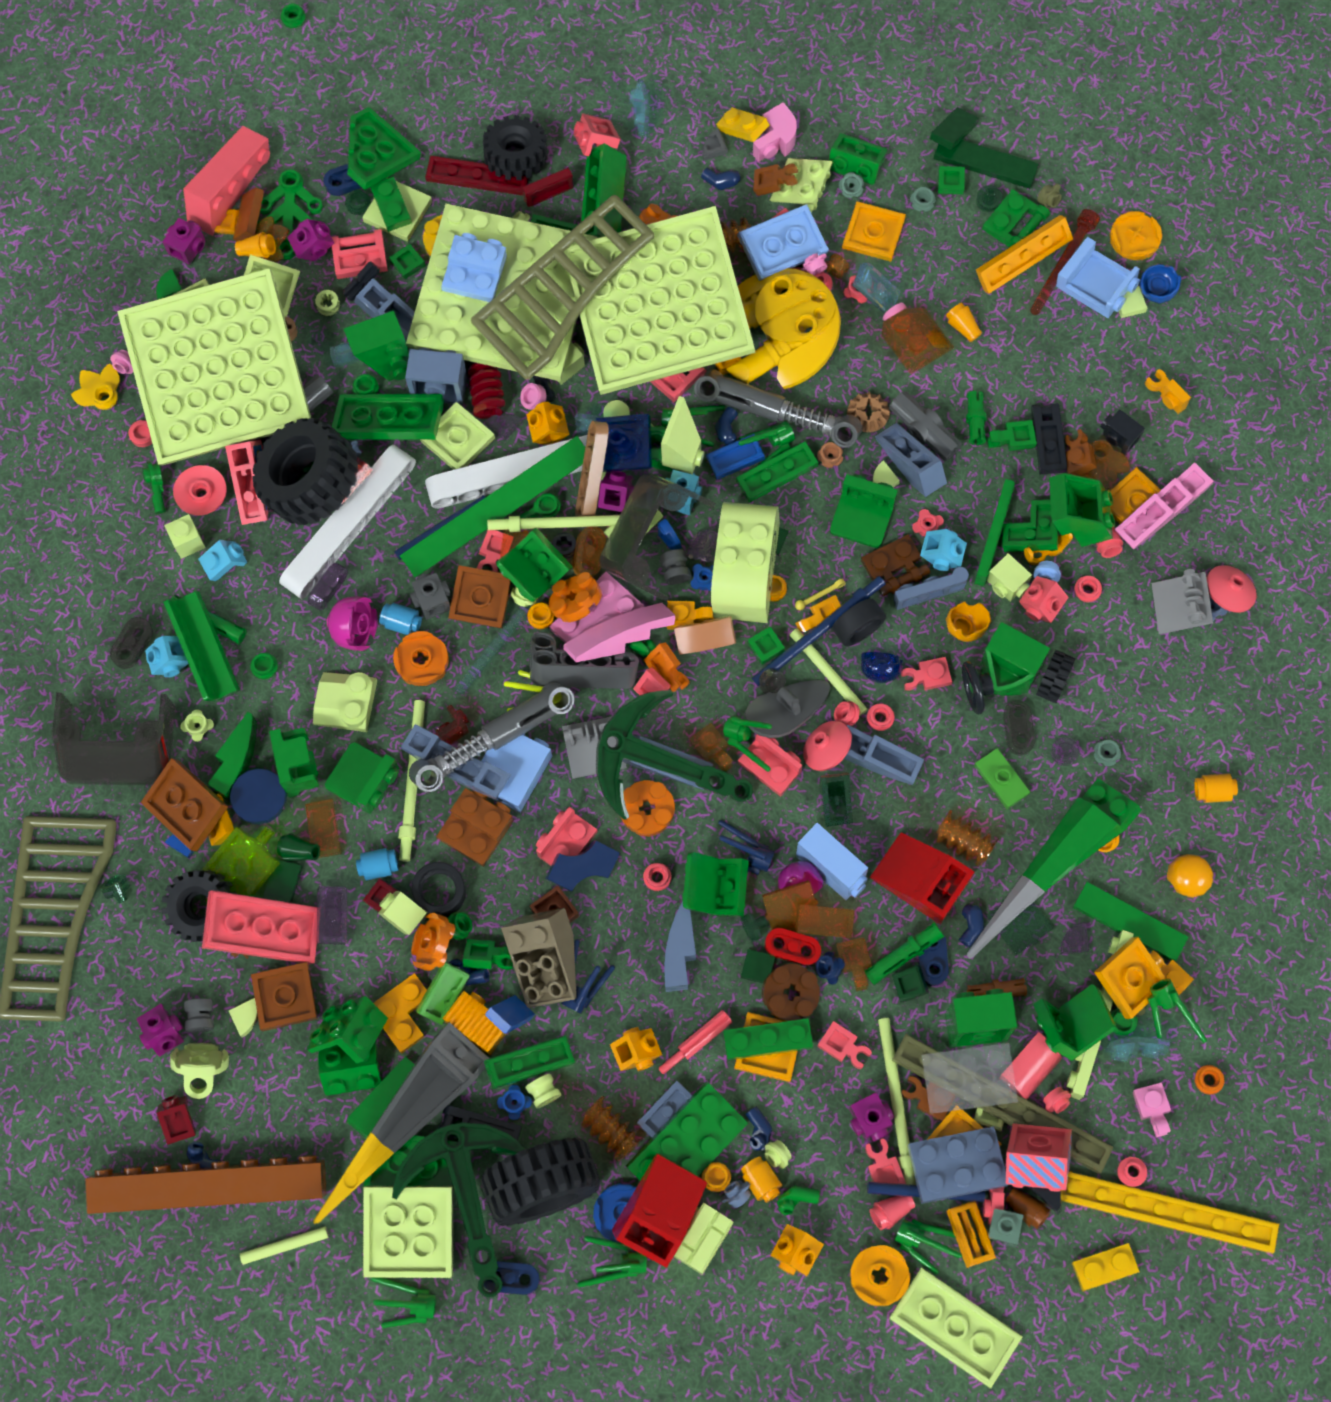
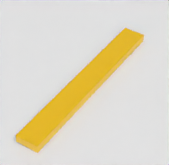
(1171, 1212)

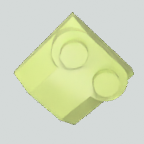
(284, 278)
(344, 701)

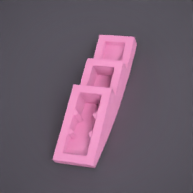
(1164, 506)
(612, 635)

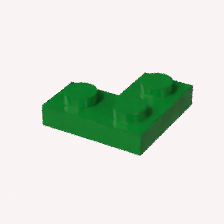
(1038, 534)

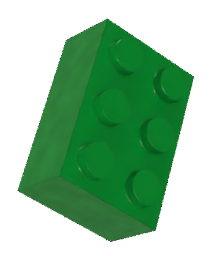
(980, 1018)

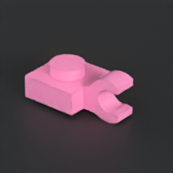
(1153, 1104)

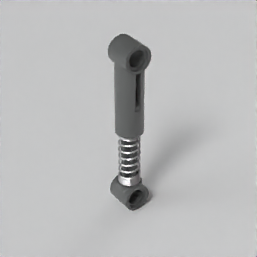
(774, 407)
(494, 734)

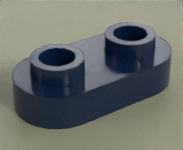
(339, 175)
(937, 957)
(511, 1276)

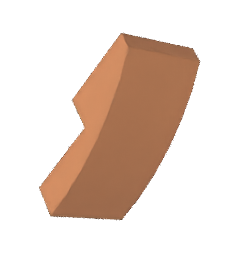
(705, 635)

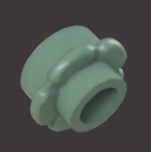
(849, 178)
(922, 193)
(1112, 748)

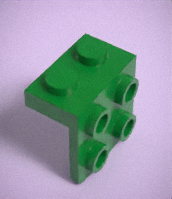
(863, 511)
(533, 565)
(362, 777)
(715, 885)
(1075, 1024)
(351, 1027)
(343, 1075)

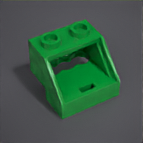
(1081, 508)

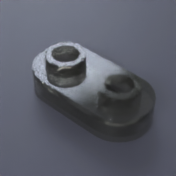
(130, 643)
(1018, 726)

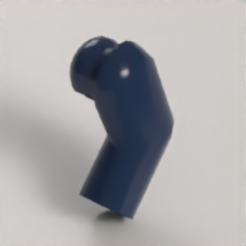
(722, 180)
(723, 426)
(975, 924)
(476, 976)
(761, 1131)
(197, 1154)

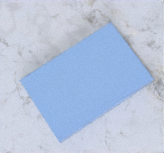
(782, 242)

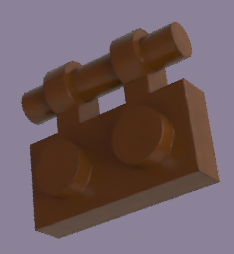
(893, 558)

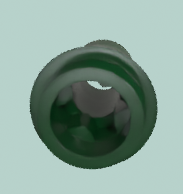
(293, 848)

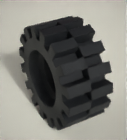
(1055, 676)

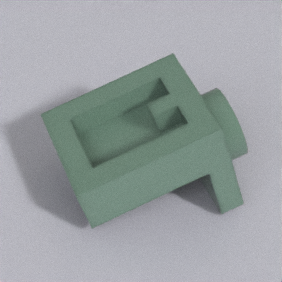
(1005, 1227)

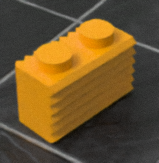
(470, 1019)

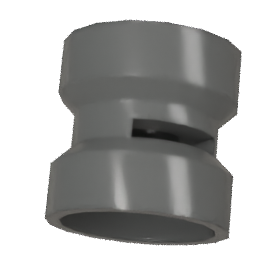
(675, 567)
(198, 1015)

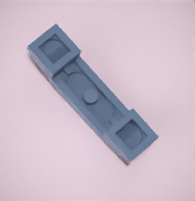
(475, 775)

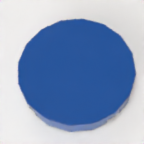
(606, 1209)

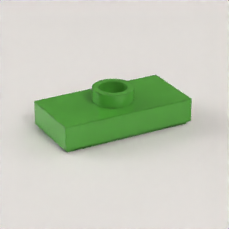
(1002, 778)
(442, 992)

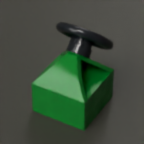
(1007, 667)

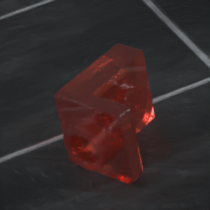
(455, 730)

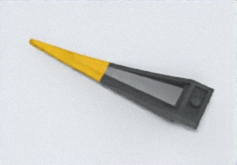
(434, 1081)

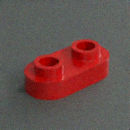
(792, 946)

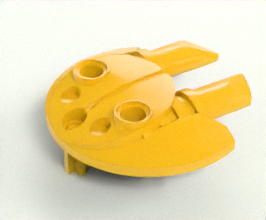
(784, 321)

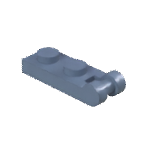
(931, 588)

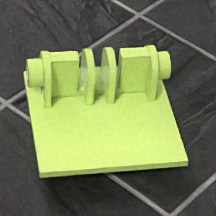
(811, 182)

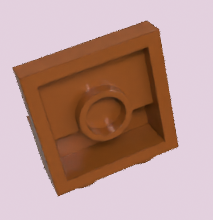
(475, 826)

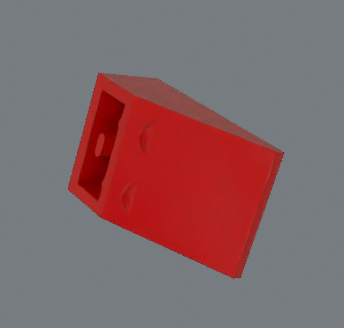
(922, 876)
(660, 1210)

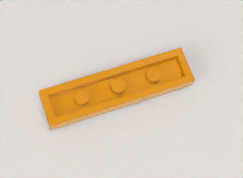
(1024, 254)

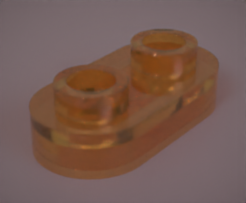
(588, 553)

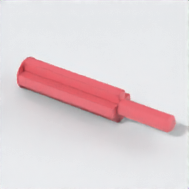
(698, 1040)

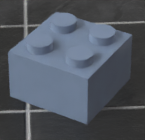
(437, 374)

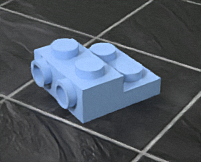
(474, 267)

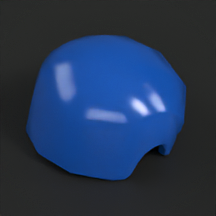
(1160, 283)

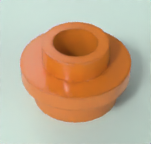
(1217, 1076)

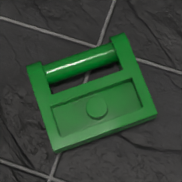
(1010, 214)

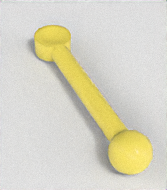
(800, 605)

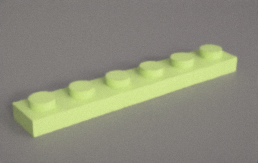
(1078, 1080)

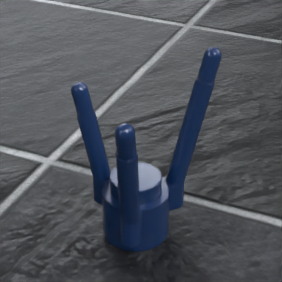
(759, 856)
(583, 996)

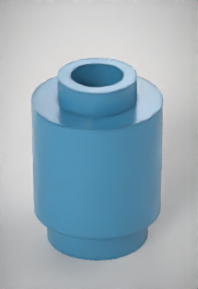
(400, 618)
(377, 863)

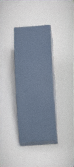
(378, 301)
(883, 757)
(679, 950)

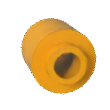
(1215, 788)
(762, 1179)

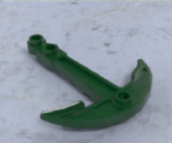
(638, 751)
(460, 1169)

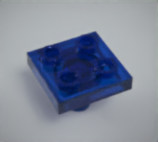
(628, 443)

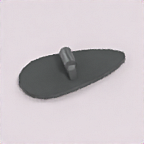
(788, 707)

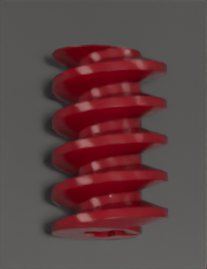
(486, 390)

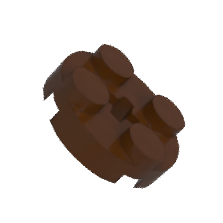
(804, 983)

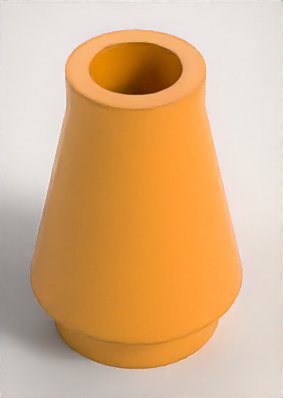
(259, 245)
(964, 322)

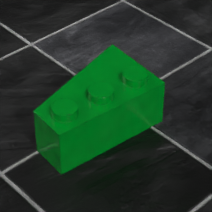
(380, 345)

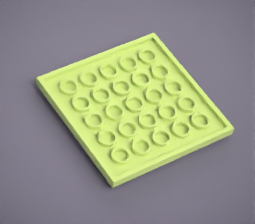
(664, 307)
(444, 318)
(214, 366)

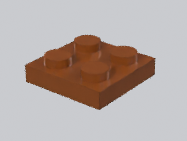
(480, 597)
(284, 996)

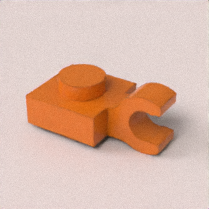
(665, 663)

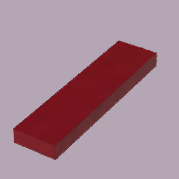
(471, 175)

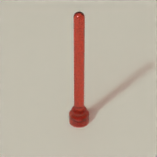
(1086, 222)

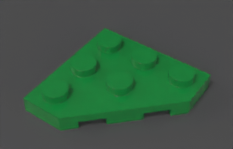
(376, 149)

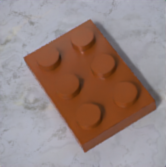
(184, 804)

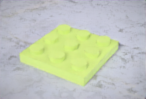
(408, 1234)

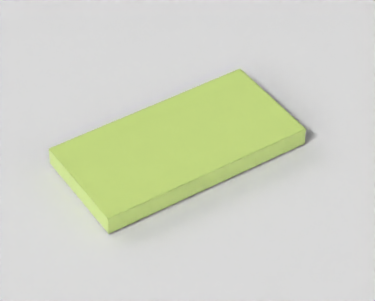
(955, 1327)

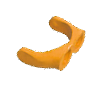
(1063, 541)

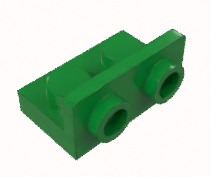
(856, 157)

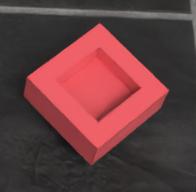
(651, 682)

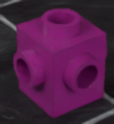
(311, 239)
(184, 240)
(615, 490)
(163, 1035)
(871, 1107)

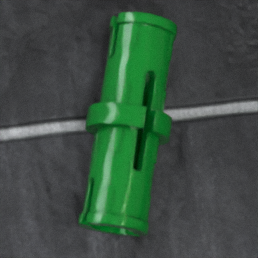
(976, 418)

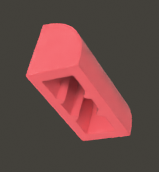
(1033, 1065)

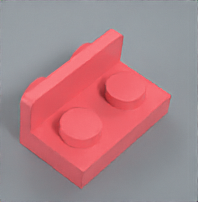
(596, 131)
(784, 765)
(567, 837)

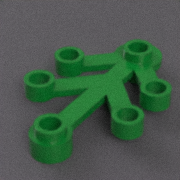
(289, 208)

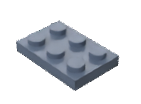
(957, 1165)

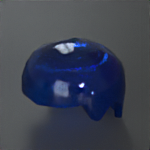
(880, 666)

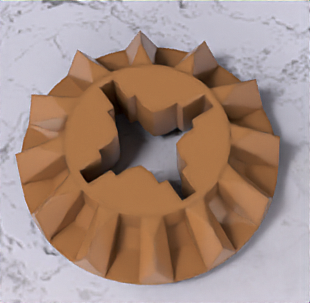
(877, 419)

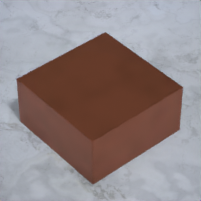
(555, 900)

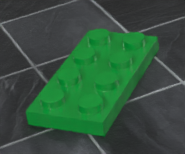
(388, 416)
(692, 1134)

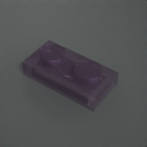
(331, 915)

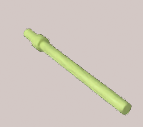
(515, 523)
(407, 831)
(897, 1101)

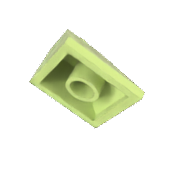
(681, 441)

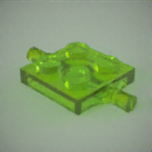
(244, 861)

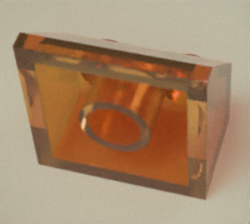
(915, 338)

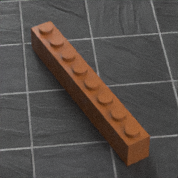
(205, 1186)

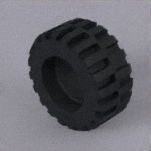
(321, 487)
(540, 1181)

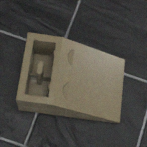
(543, 956)

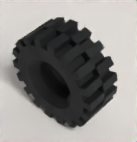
(515, 133)
(181, 897)

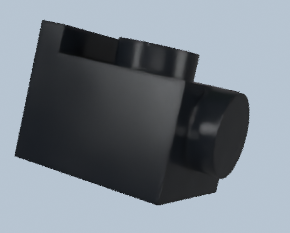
(1122, 431)

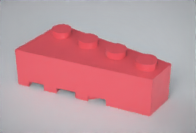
(225, 179)

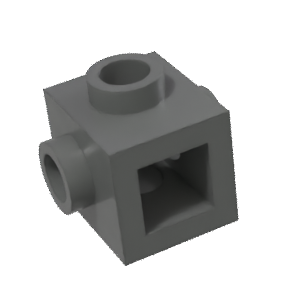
(430, 595)

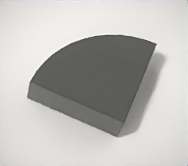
(714, 146)

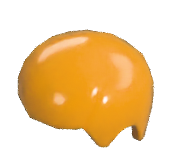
(968, 621)
(1190, 875)

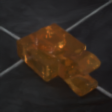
(710, 745)
(856, 959)

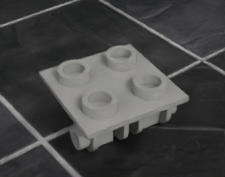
(1182, 602)
(581, 746)

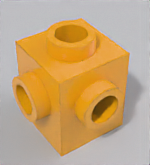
(547, 423)
(636, 1049)
(796, 1251)

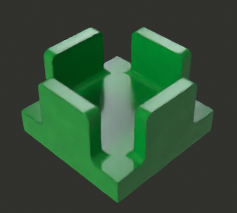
(293, 761)

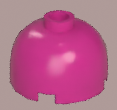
(352, 617)

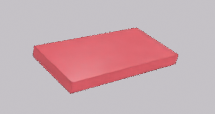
(260, 927)

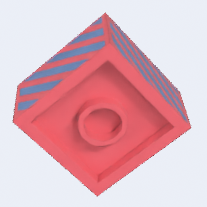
(1038, 1157)

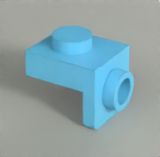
(222, 558)

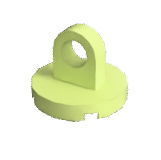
(199, 1061)

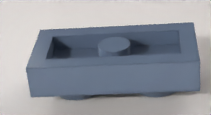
(664, 1109)

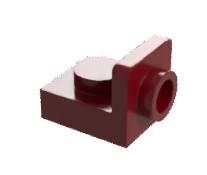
(175, 1119)

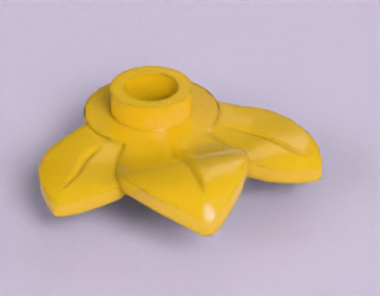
(97, 385)

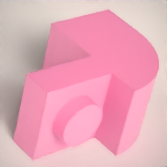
(779, 136)

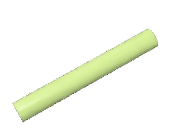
(284, 1245)

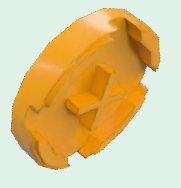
(1135, 235)

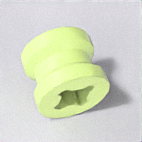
(543, 1091)

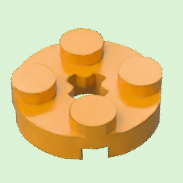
(896, 1270)

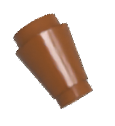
(1032, 1209)

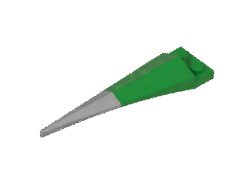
(1082, 831)

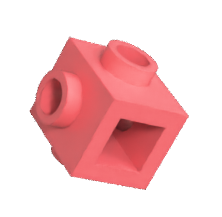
(1043, 599)

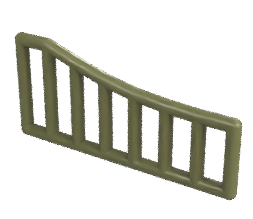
(574, 308)
(72, 933)

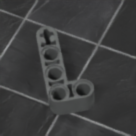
(557, 666)

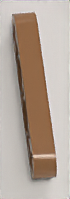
(592, 469)

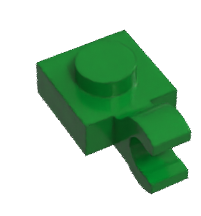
(1017, 435)
(484, 953)

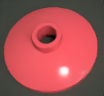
(195, 480)
(1231, 589)
(827, 745)

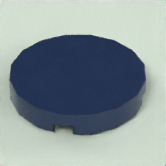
(258, 796)

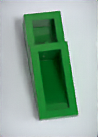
(235, 756)

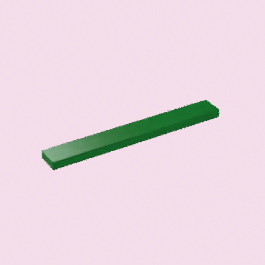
(495, 506)

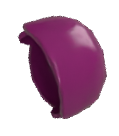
(800, 872)

